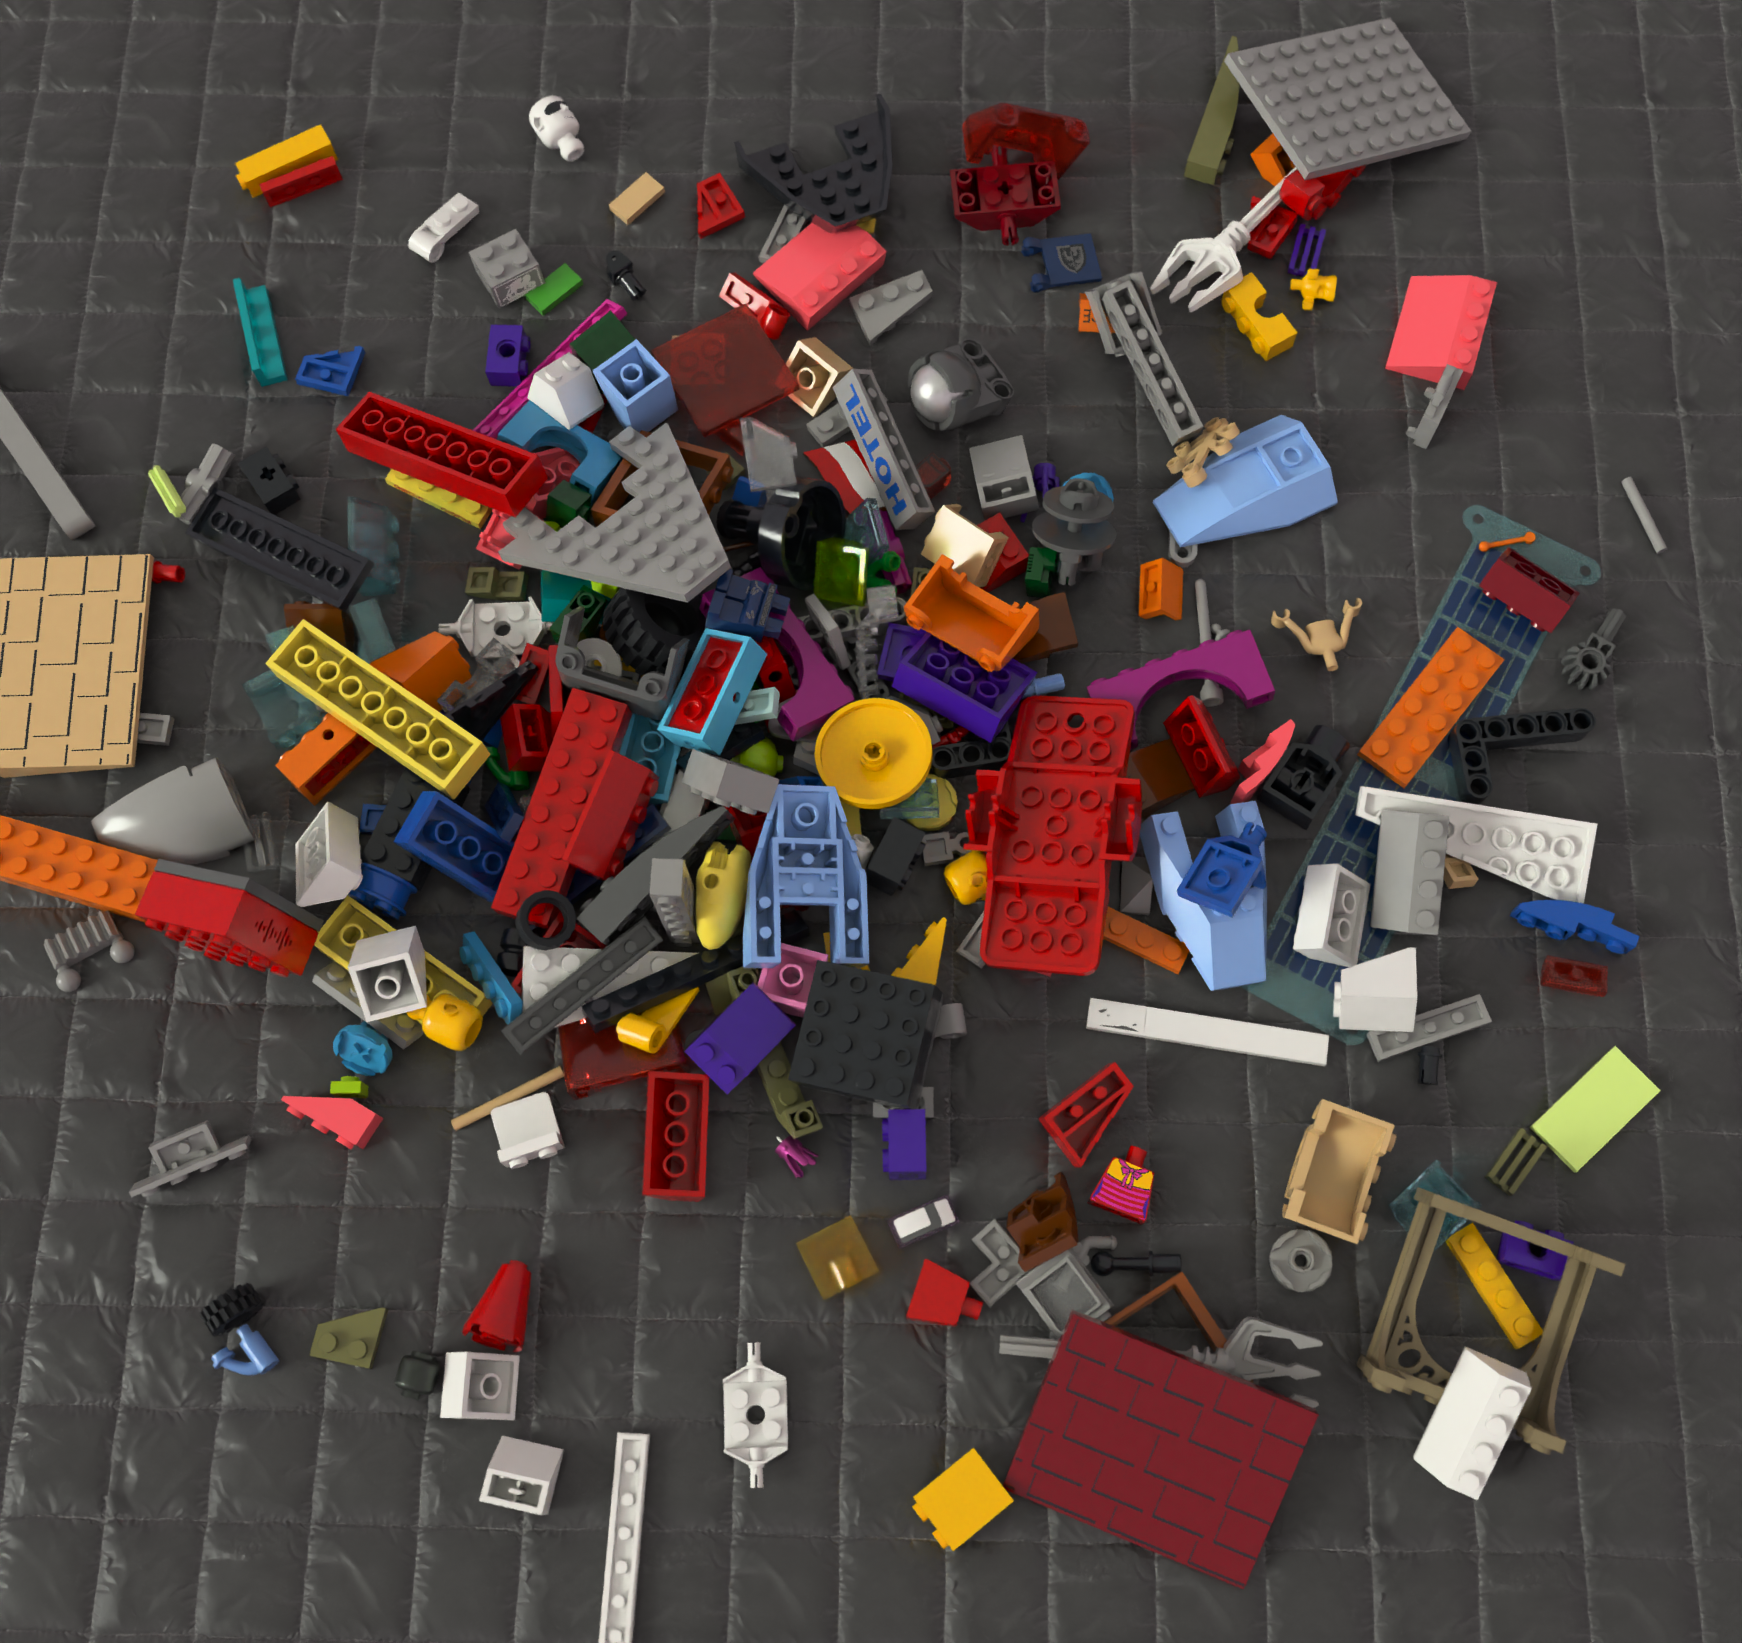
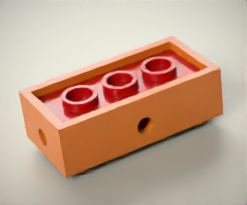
(324, 758)

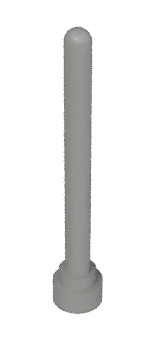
(1210, 692)

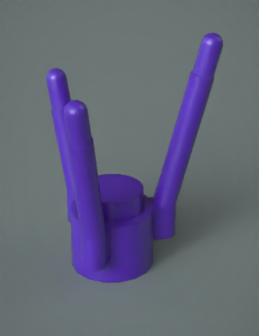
(1044, 480)

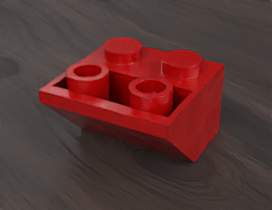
(526, 736)

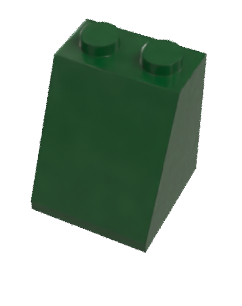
(601, 342)

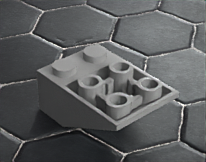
(1004, 478)

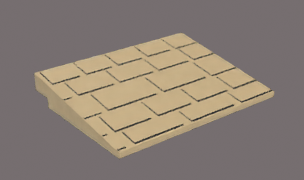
(71, 661)

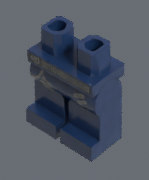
(745, 606)

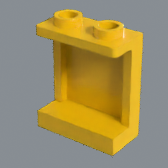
(961, 1500)

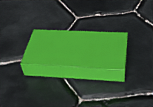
(555, 289)

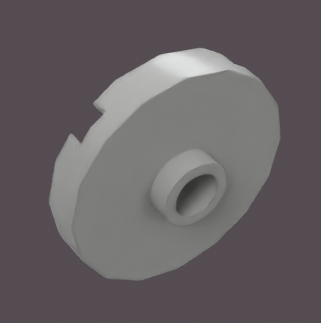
(1316, 1255)

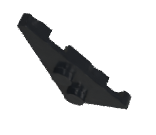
(485, 708)

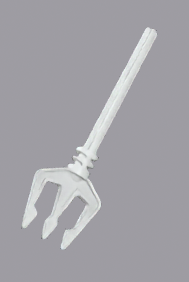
(1214, 256)

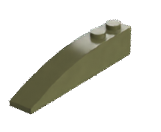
(1216, 126)

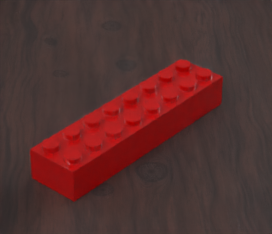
(443, 454)
(577, 753)

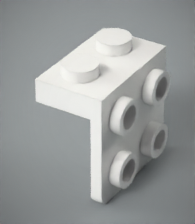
(526, 1130)

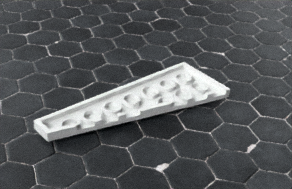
(1523, 847)

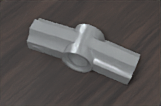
(203, 480)

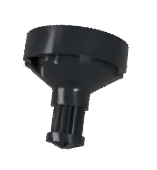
(788, 528)

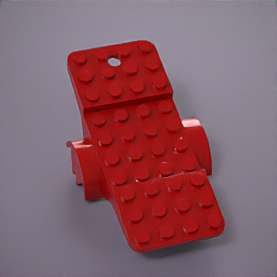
(1052, 833)

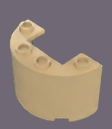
(1336, 1171)

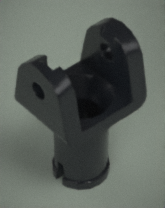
(621, 272)

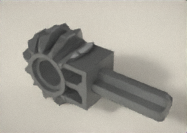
(1595, 653)

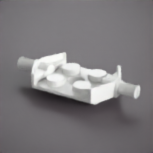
(480, 621)
(760, 1442)

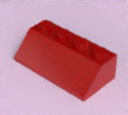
(611, 817)
(676, 1136)

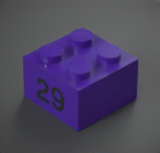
(907, 1144)

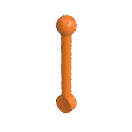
(1528, 538)

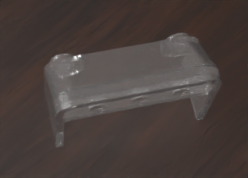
(768, 456)

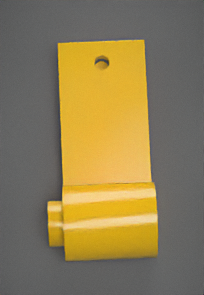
(655, 1024)

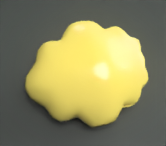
(721, 893)

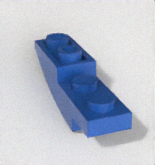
(1564, 918)

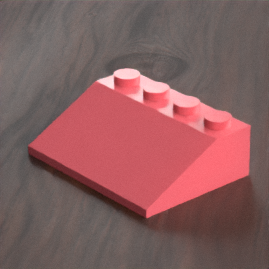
(820, 270)
(1441, 326)

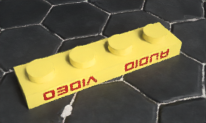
(451, 503)

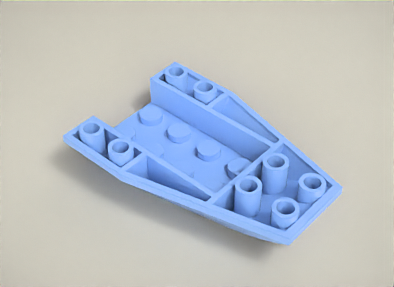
(1260, 485)

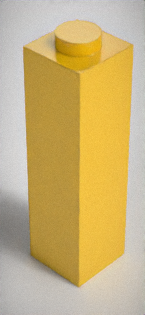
(284, 158)

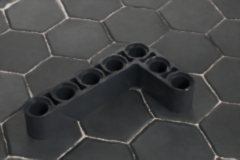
(1508, 737)
(981, 748)

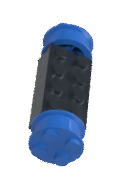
(386, 868)

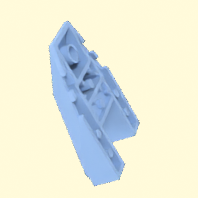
(806, 860)
(1223, 948)

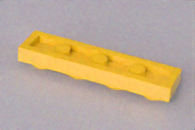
(1494, 1286)

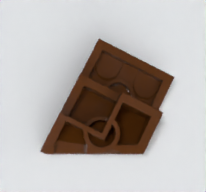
(1055, 630)
(1044, 1224)

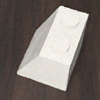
(389, 973)
(1378, 994)

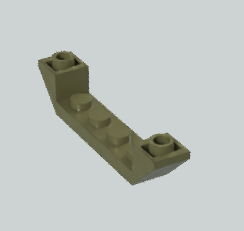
(785, 1096)

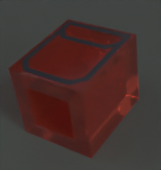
(934, 474)

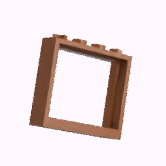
(700, 457)
(1190, 1301)

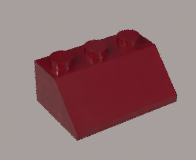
(1528, 590)

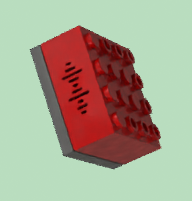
(229, 918)

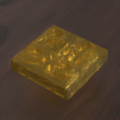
(837, 1257)

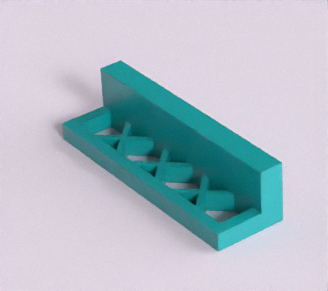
(260, 333)

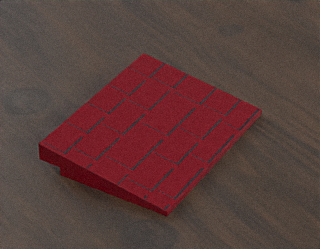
(1159, 1449)

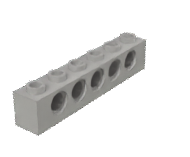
(1151, 363)
(674, 900)

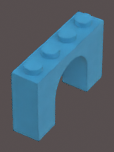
(536, 428)

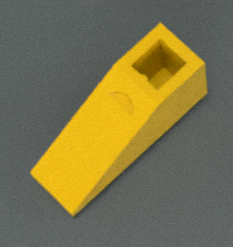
(925, 959)

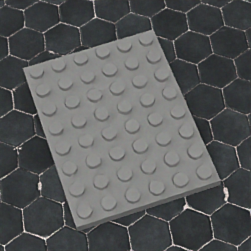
(1347, 97)

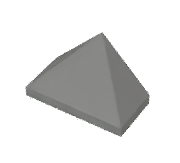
(1135, 887)

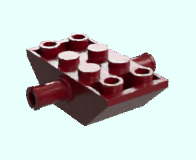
(1005, 195)

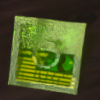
(841, 571)

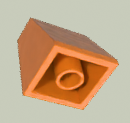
(426, 667)

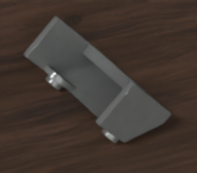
(646, 698)

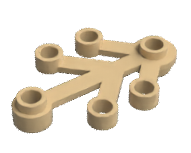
(1214, 438)

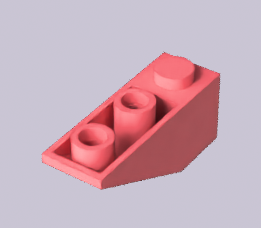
(341, 1115)

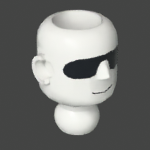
(557, 126)

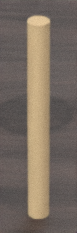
(508, 1097)

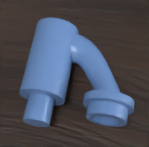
(257, 1350)

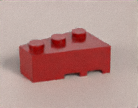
(1084, 1114)

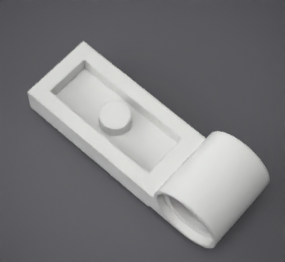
(441, 226)

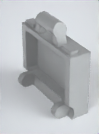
(1439, 400)

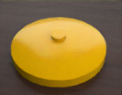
(874, 753)

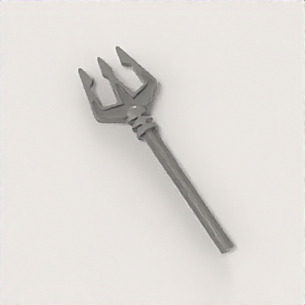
(1232, 1358)

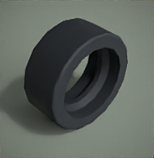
(557, 900)

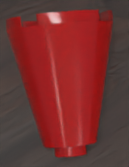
(503, 1309)

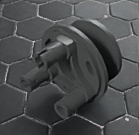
(1075, 526)

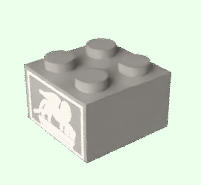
(507, 268)

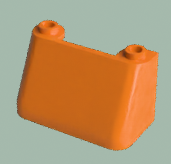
(970, 617)

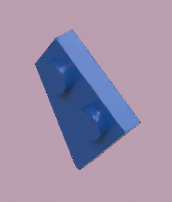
(331, 371)

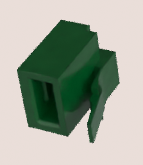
(1040, 570)

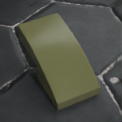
(496, 585)

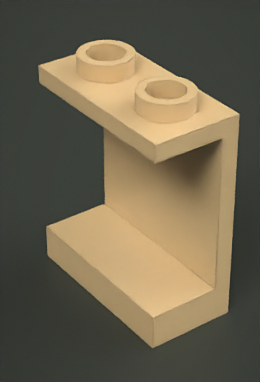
(965, 543)

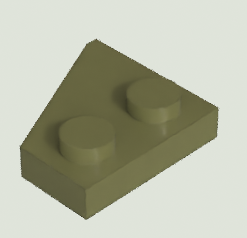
(350, 1338)

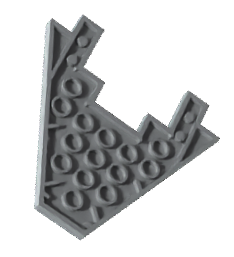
(651, 545)

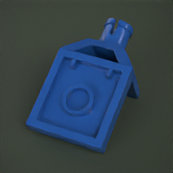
(1226, 871)

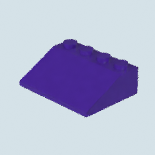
(960, 687)

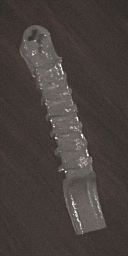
(881, 605)

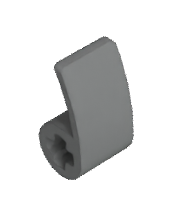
(951, 1022)

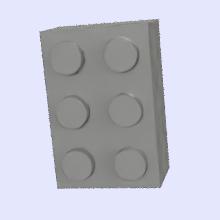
(729, 783)

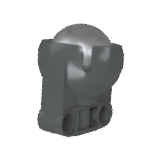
(957, 386)

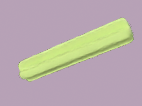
(167, 491)

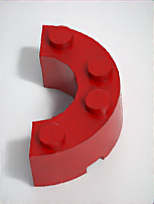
(1313, 196)

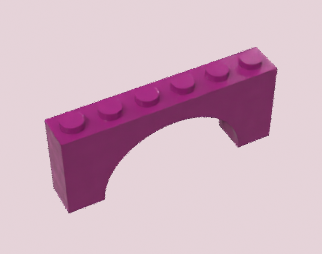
(1228, 661)
(819, 685)

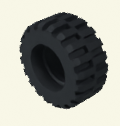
(634, 632)

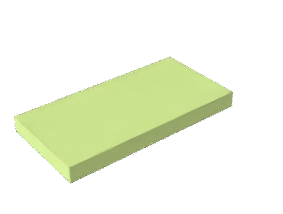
(1594, 1109)

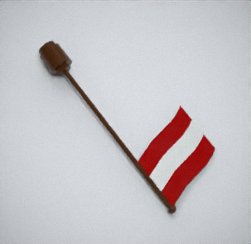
(846, 471)

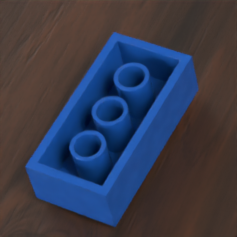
(455, 843)

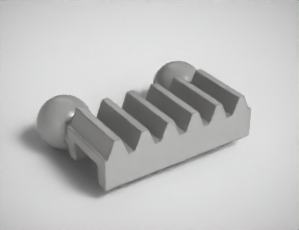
(83, 942)

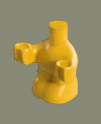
(1315, 287)

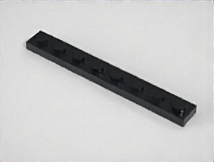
(680, 977)

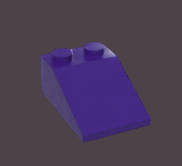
(739, 1038)

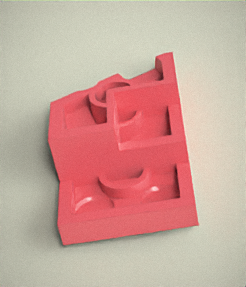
(1261, 762)

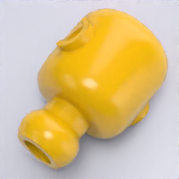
(968, 877)
(449, 1021)

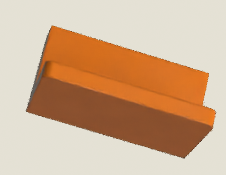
(1160, 589)

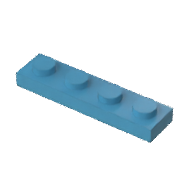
(491, 978)

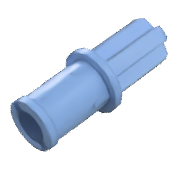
(1045, 685)

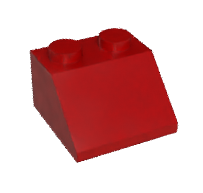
(1013, 557)

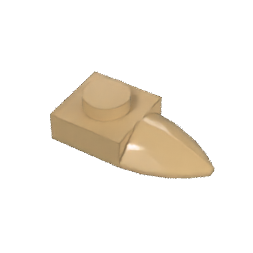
(1458, 873)

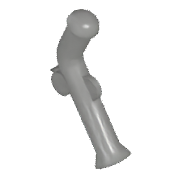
(1090, 1242)

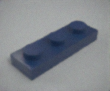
(504, 812)

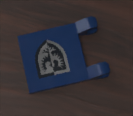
(1066, 260)

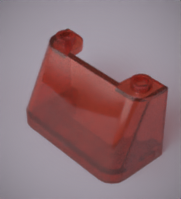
(1027, 130)
(603, 1060)

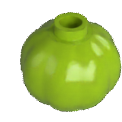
(762, 757)

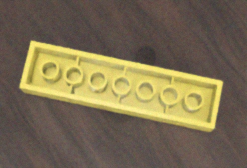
(378, 709)

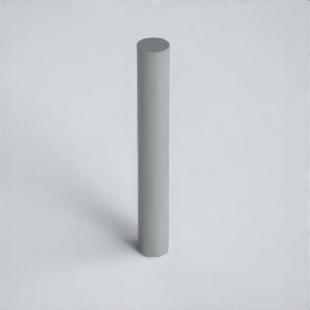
(1644, 515)

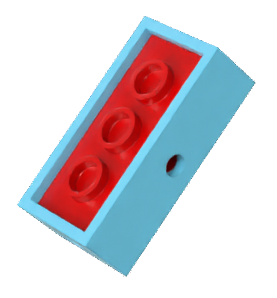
(712, 691)

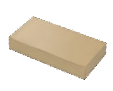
(636, 198)

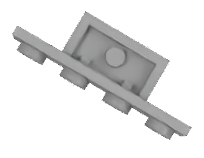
(185, 1153)

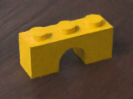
(1266, 335)

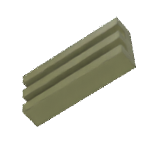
(1530, 1141)

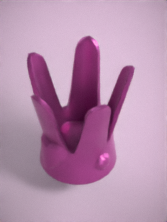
(793, 1150)

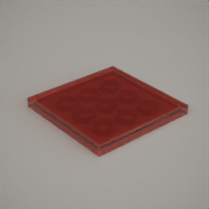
(725, 370)

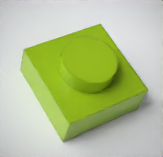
(349, 1088)

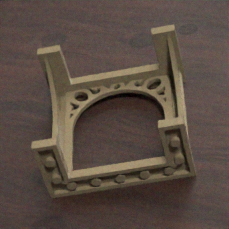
(1381, 1362)

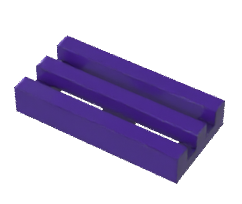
(1311, 233)

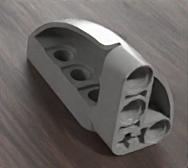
(179, 817)

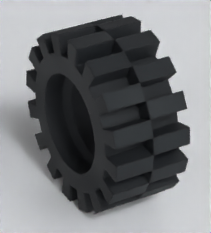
(231, 1309)

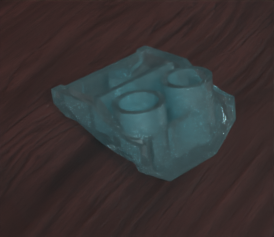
(1438, 1182)

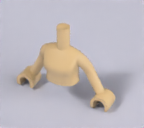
(1321, 635)

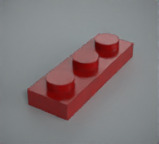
(301, 181)

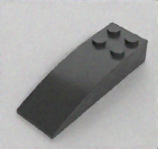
(627, 895)

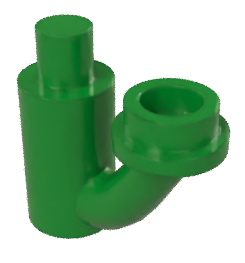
(889, 562)
(514, 779)

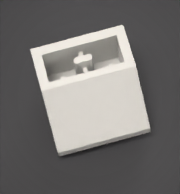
(522, 1475)

